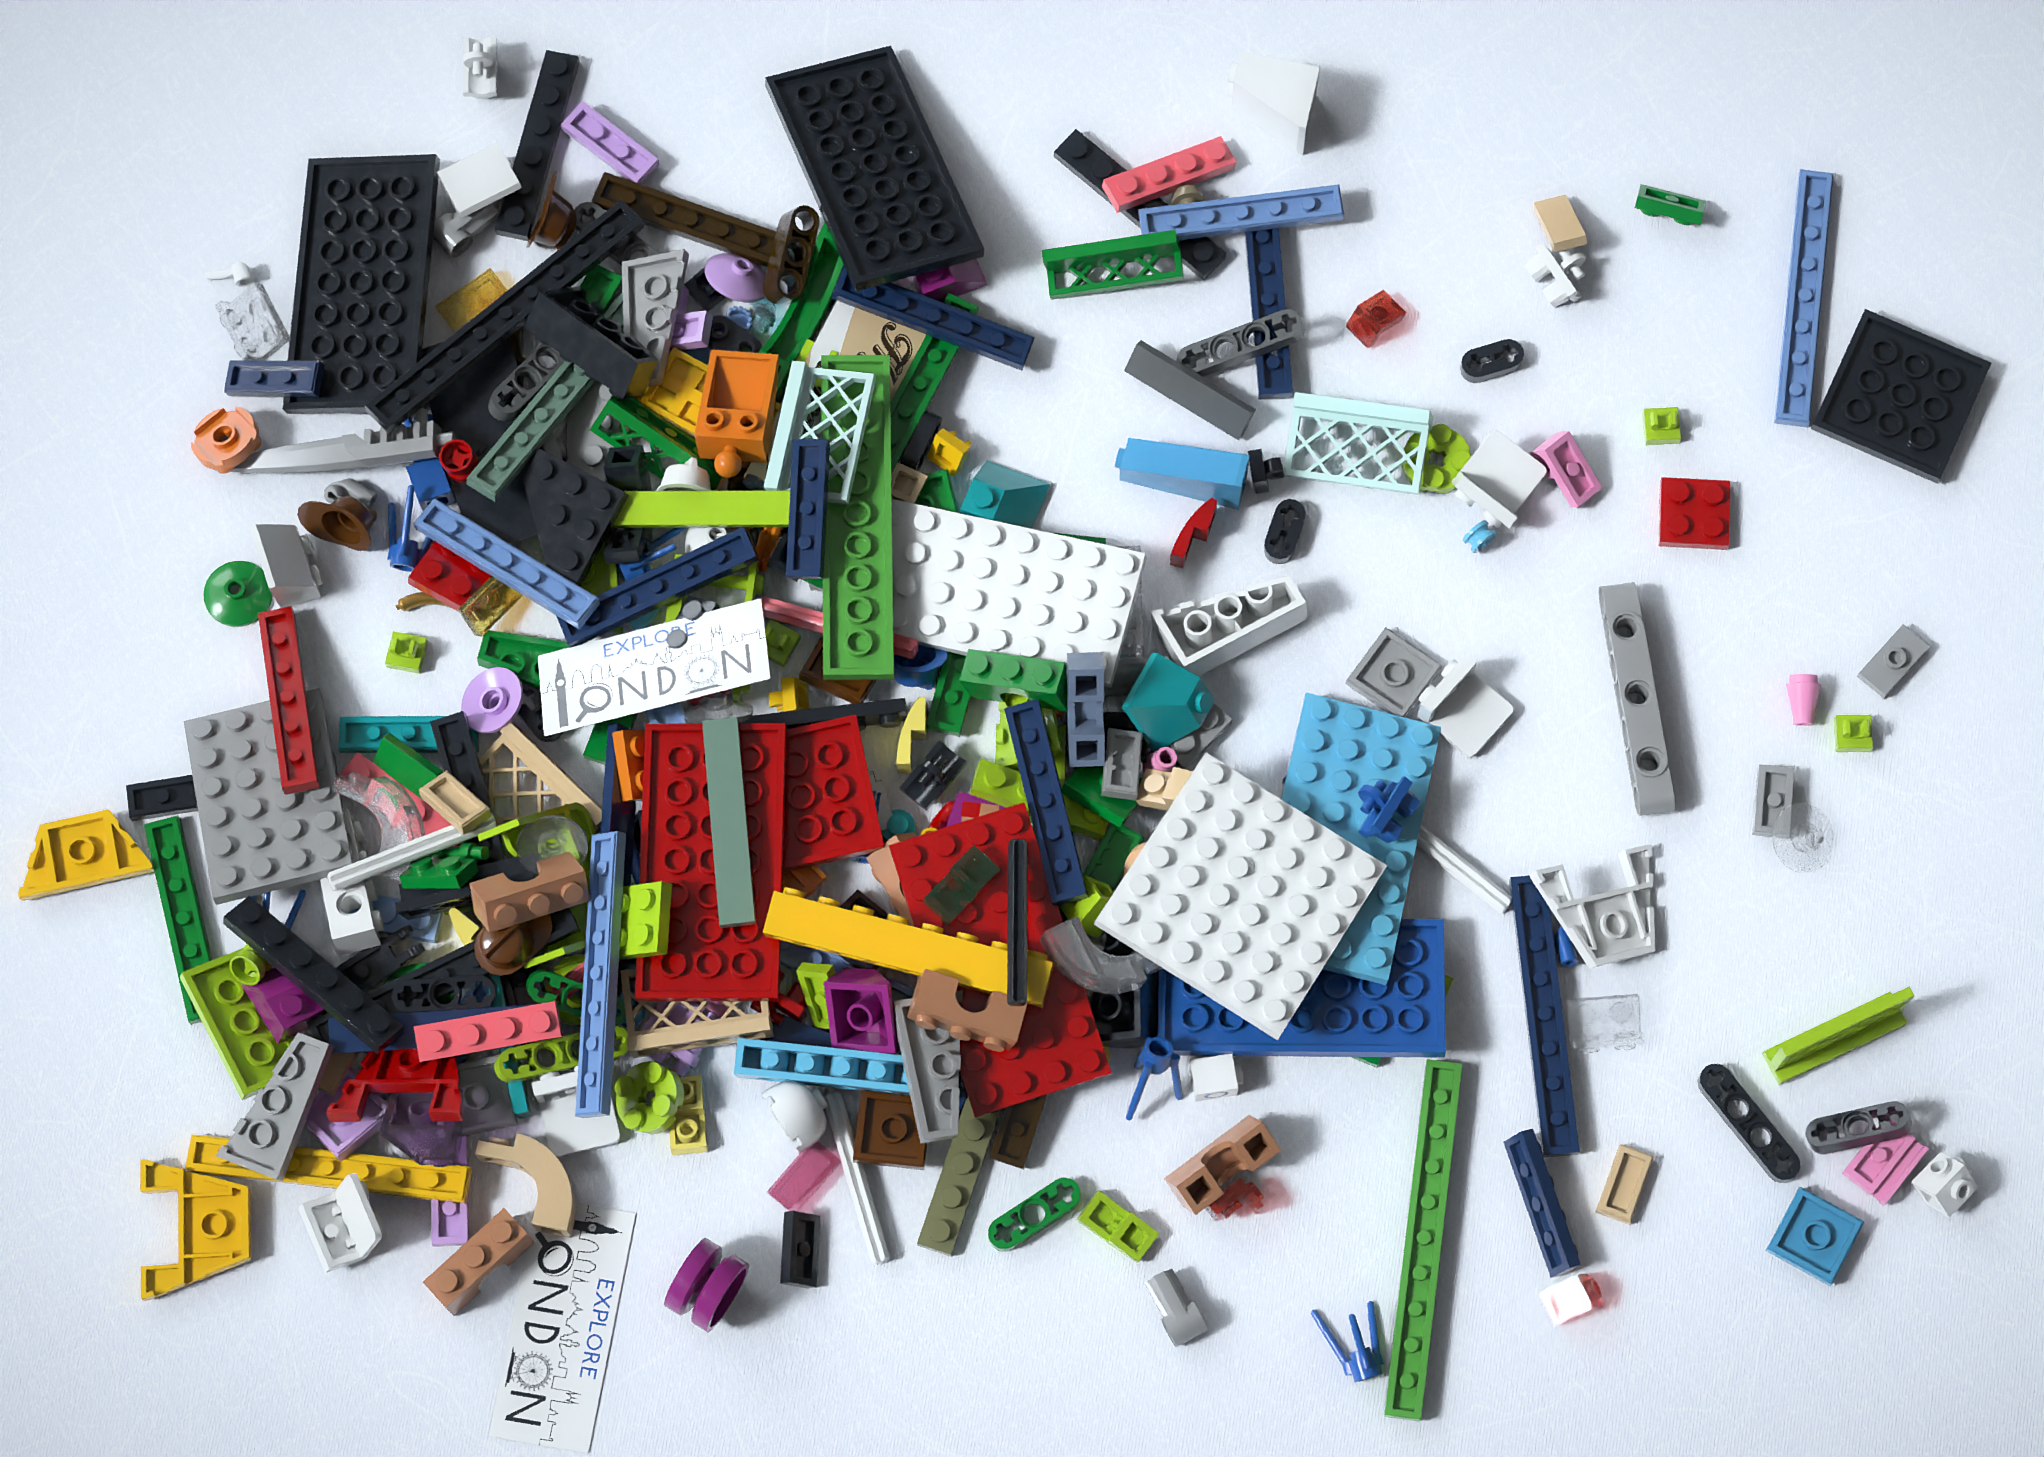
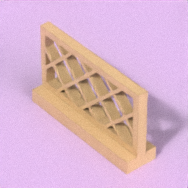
(541, 765)
(691, 1034)

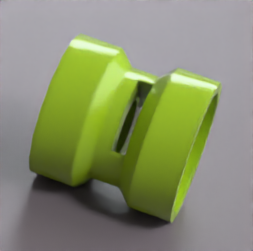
(249, 966)

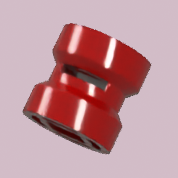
(456, 455)

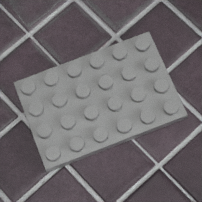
(249, 827)

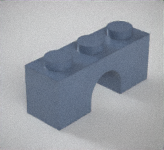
(1085, 709)

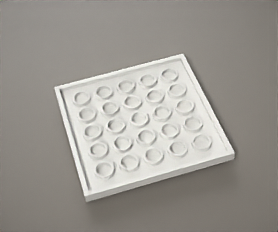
(1240, 895)

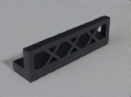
(426, 902)

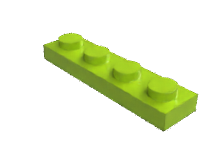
(1006, 789)

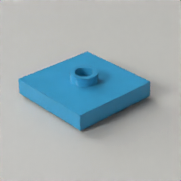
(1814, 1236)

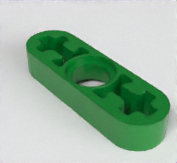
(554, 980)
(1032, 1229)

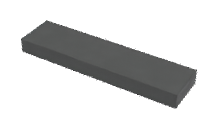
(1189, 390)

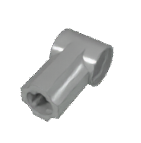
(457, 233)
(1179, 1315)

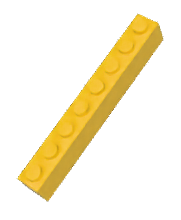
(898, 945)

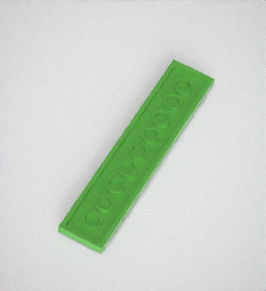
(859, 535)

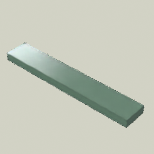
(729, 822)

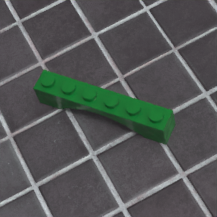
(806, 310)

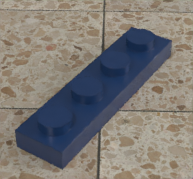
(808, 509)
(1542, 1203)

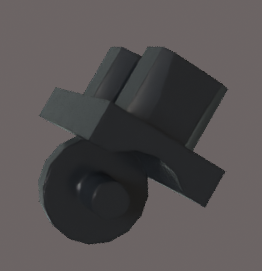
(932, 775)

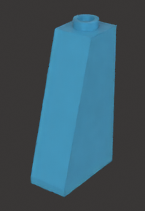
(1185, 470)

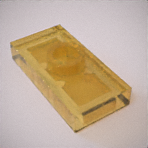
(470, 300)
(488, 605)

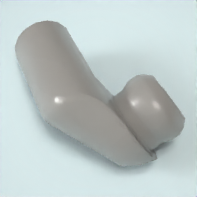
(351, 488)

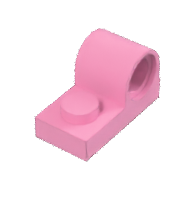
(1568, 468)

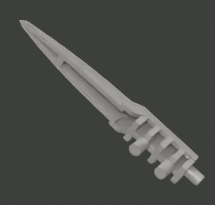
(350, 451)

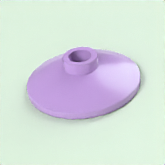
(735, 277)
(492, 699)

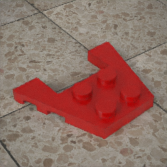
(402, 1073)

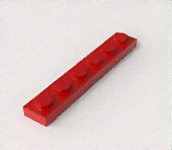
(288, 700)

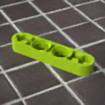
(558, 1046)

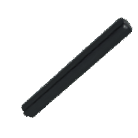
(1017, 922)

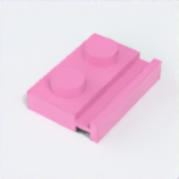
(1884, 1165)

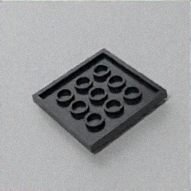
(1901, 396)

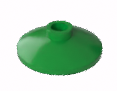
(239, 608)

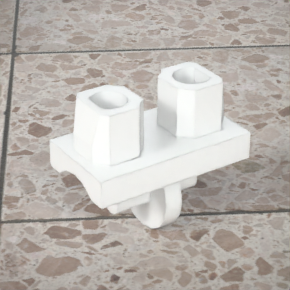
(480, 67)
(1563, 287)

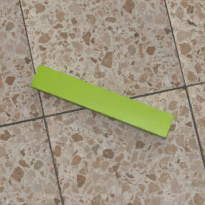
(704, 509)

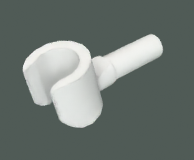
(239, 271)

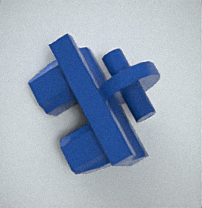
(1381, 803)

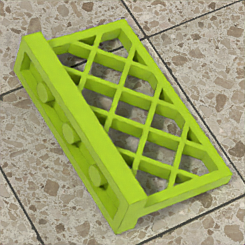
(1838, 1036)

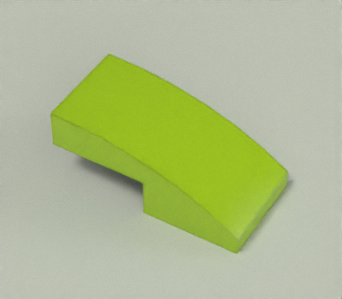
(1117, 1226)

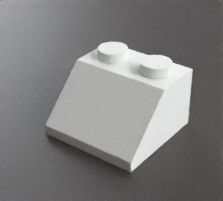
(286, 563)

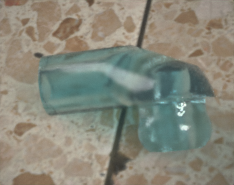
(765, 315)

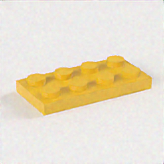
(681, 391)

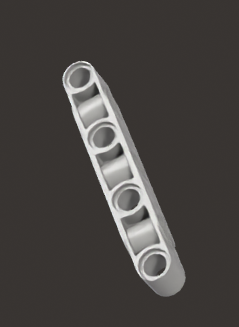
(1639, 722)

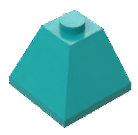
(1005, 496)
(1167, 702)

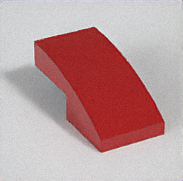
(1196, 527)

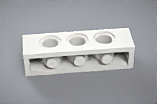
(360, 929)

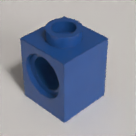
(430, 482)

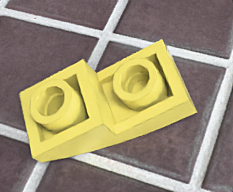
(689, 1129)

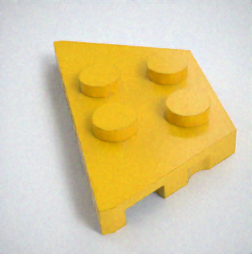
(80, 855)

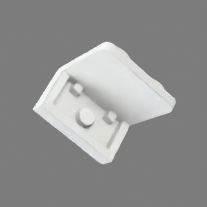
(1498, 478)
(1464, 707)
(563, 1130)
(342, 1224)

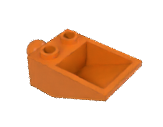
(737, 409)

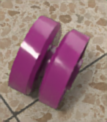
(706, 1284)

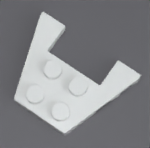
(1607, 924)

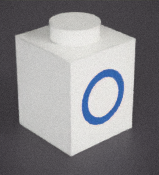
(1215, 1077)

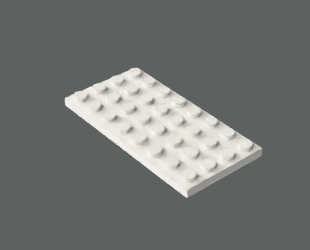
(1009, 587)

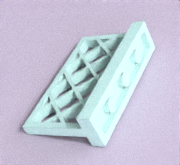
(1363, 414)
(793, 422)

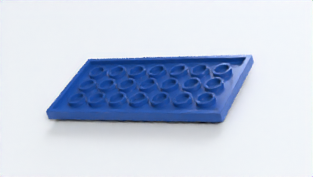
(1337, 1014)

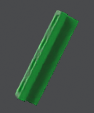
(1113, 252)
(656, 430)

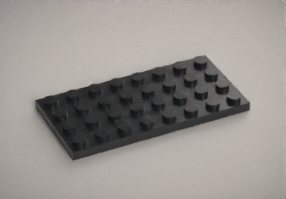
(874, 168)
(362, 275)

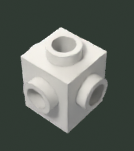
(1945, 1184)

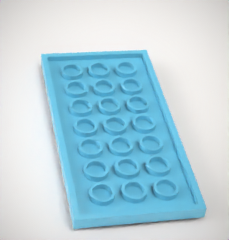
(1331, 758)

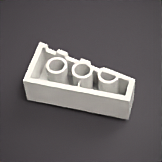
(1223, 627)

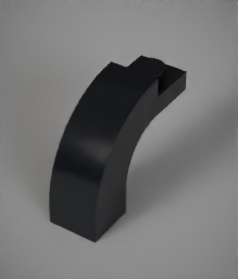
(628, 471)

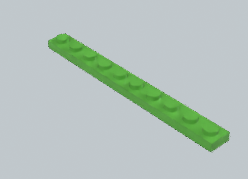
(1423, 1241)

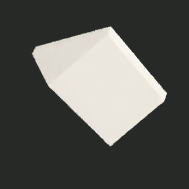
(478, 180)

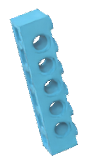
(820, 1066)

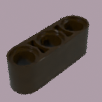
(780, 265)

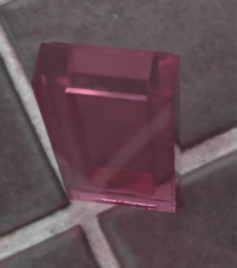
(804, 1177)

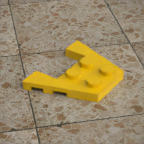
(211, 1227)

